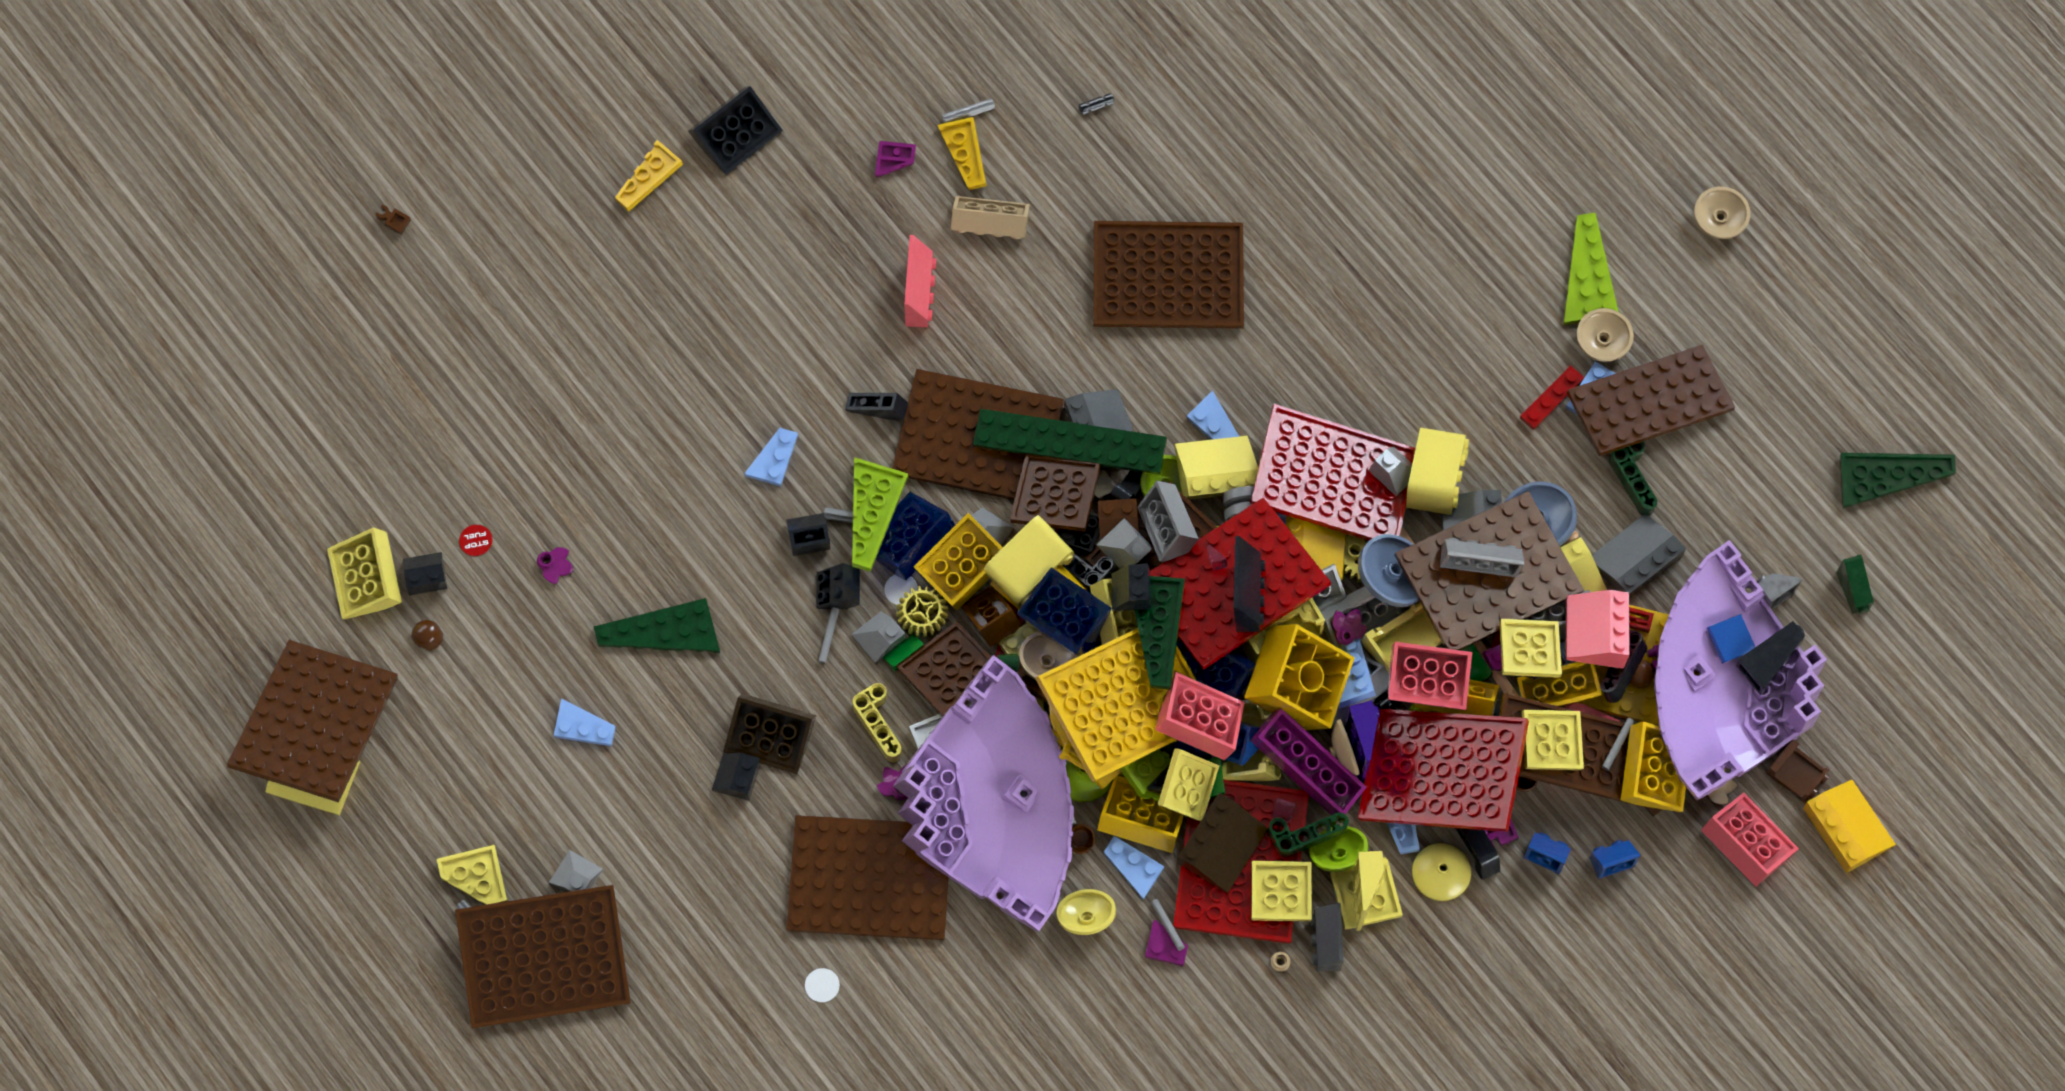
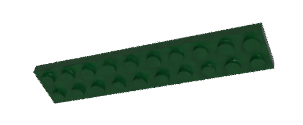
(1070, 441)

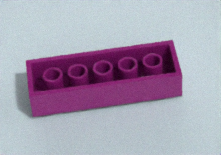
(1308, 763)

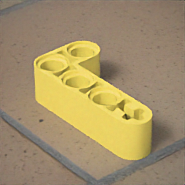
(880, 725)

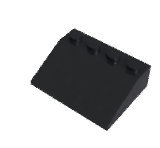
(735, 130)
(1248, 587)

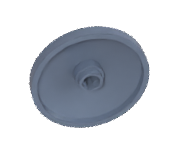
(1555, 506)
(1383, 573)

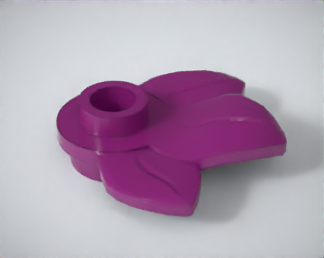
(557, 566)
(1349, 624)
(890, 777)

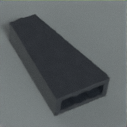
(1768, 658)

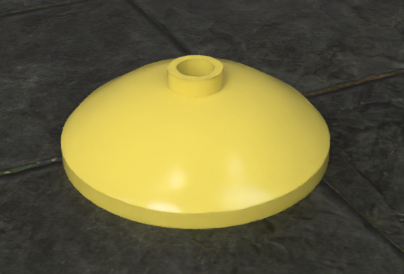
(1441, 884)
(1086, 912)

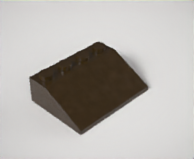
(769, 732)
(1222, 843)

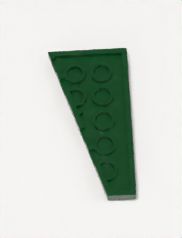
(1880, 474)
(671, 628)
(1160, 629)

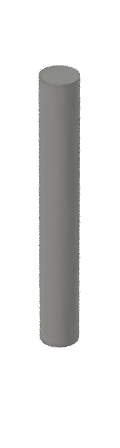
(828, 635)
(1617, 745)
(1167, 924)

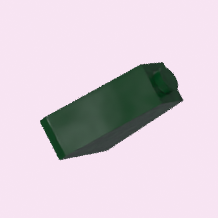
(1855, 584)

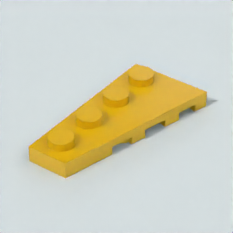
(964, 147)
(653, 171)

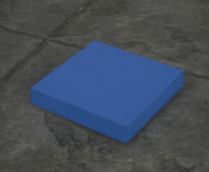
(1731, 638)

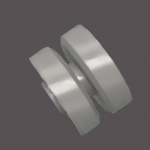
(1236, 500)

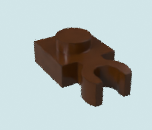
(395, 220)

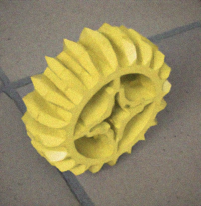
(915, 614)

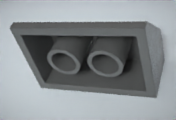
(1327, 938)

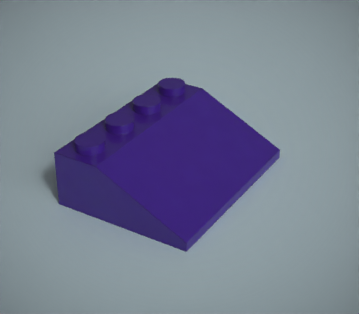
(1361, 730)

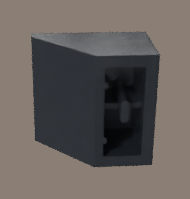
(808, 534)
(1081, 541)
(838, 587)

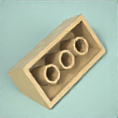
(990, 217)

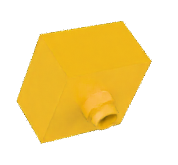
(1299, 676)

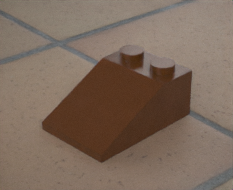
(1113, 512)
(991, 616)

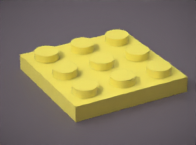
(1530, 648)
(1553, 740)
(1188, 785)
(1281, 891)
(1383, 908)

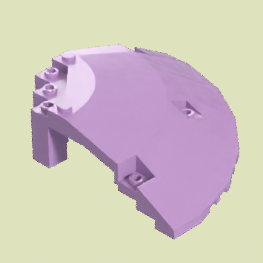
(1719, 715)
(969, 801)

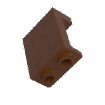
(1798, 772)

